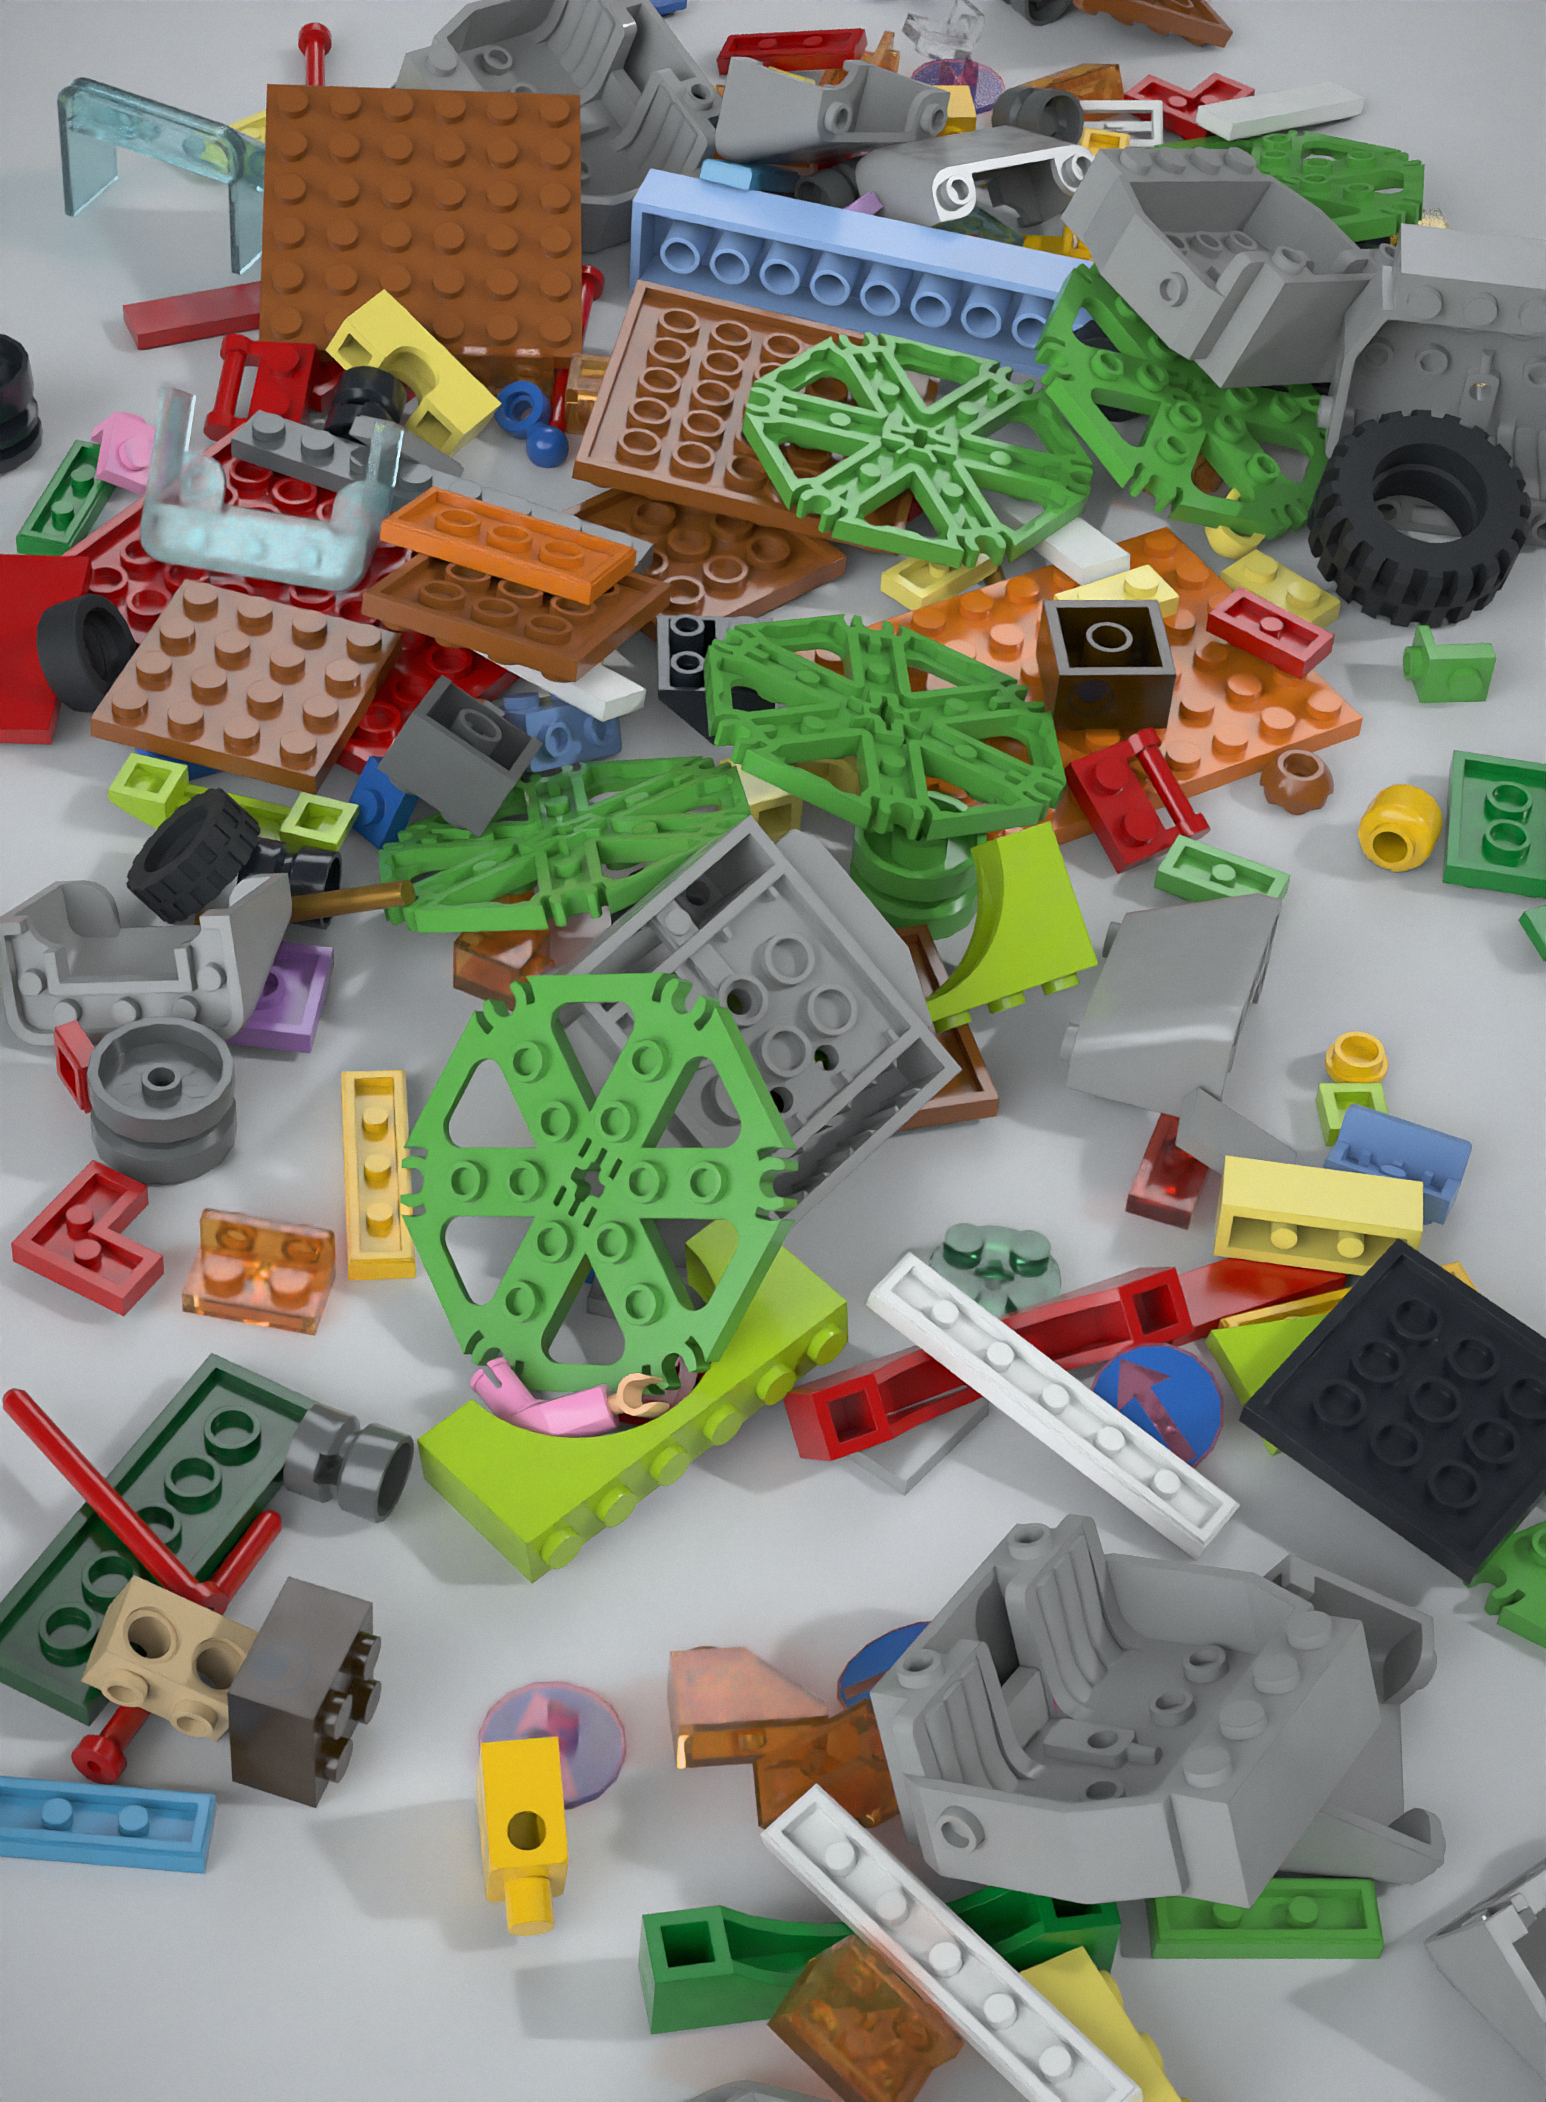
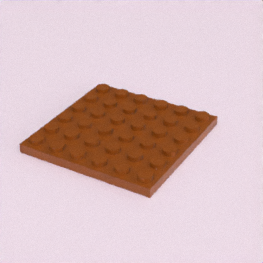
(437, 199)
(679, 400)

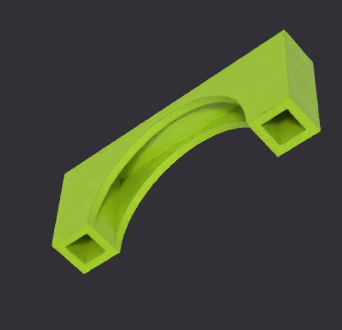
(1022, 934)
(552, 1494)

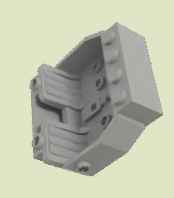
(635, 82)
(1222, 261)
(1432, 327)
(811, 974)
(1120, 1723)

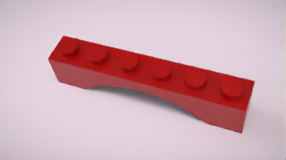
(1072, 1329)

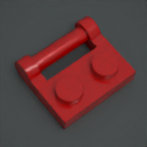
(281, 385)
(1119, 806)

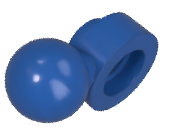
(545, 443)

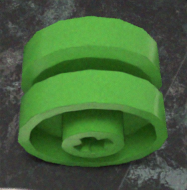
(918, 878)

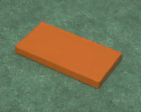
(509, 545)

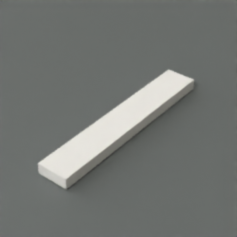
(1052, 1405)
(942, 1957)

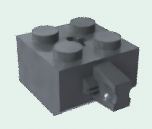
(459, 756)

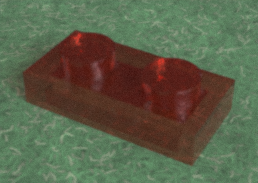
(1167, 1179)

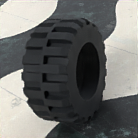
(1431, 462)

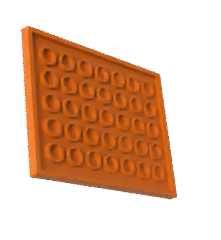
(1226, 704)

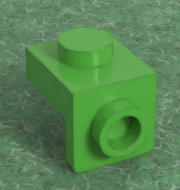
(1448, 670)

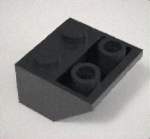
(680, 670)

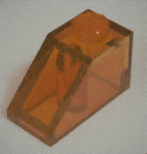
(493, 960)
(734, 1707)
(839, 1756)

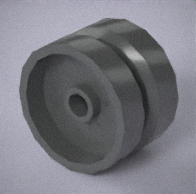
(162, 1099)

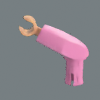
(573, 1415)

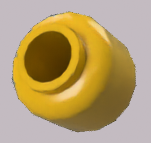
(1400, 828)

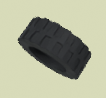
(193, 855)

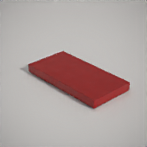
(27, 589)

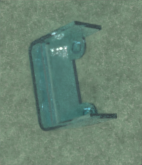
(100, 117)
(192, 526)

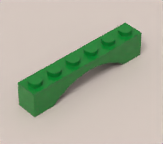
(738, 1967)

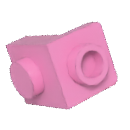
(124, 451)

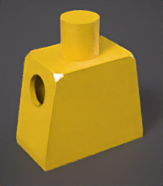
(522, 1830)

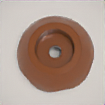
(1297, 781)

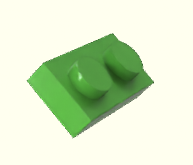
(1207, 873)

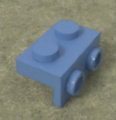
(564, 730)
(1402, 1150)

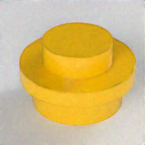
(1356, 1059)

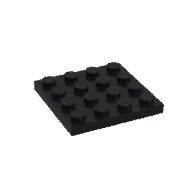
(1418, 1409)

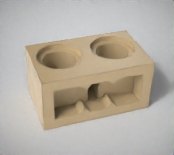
(179, 1643)

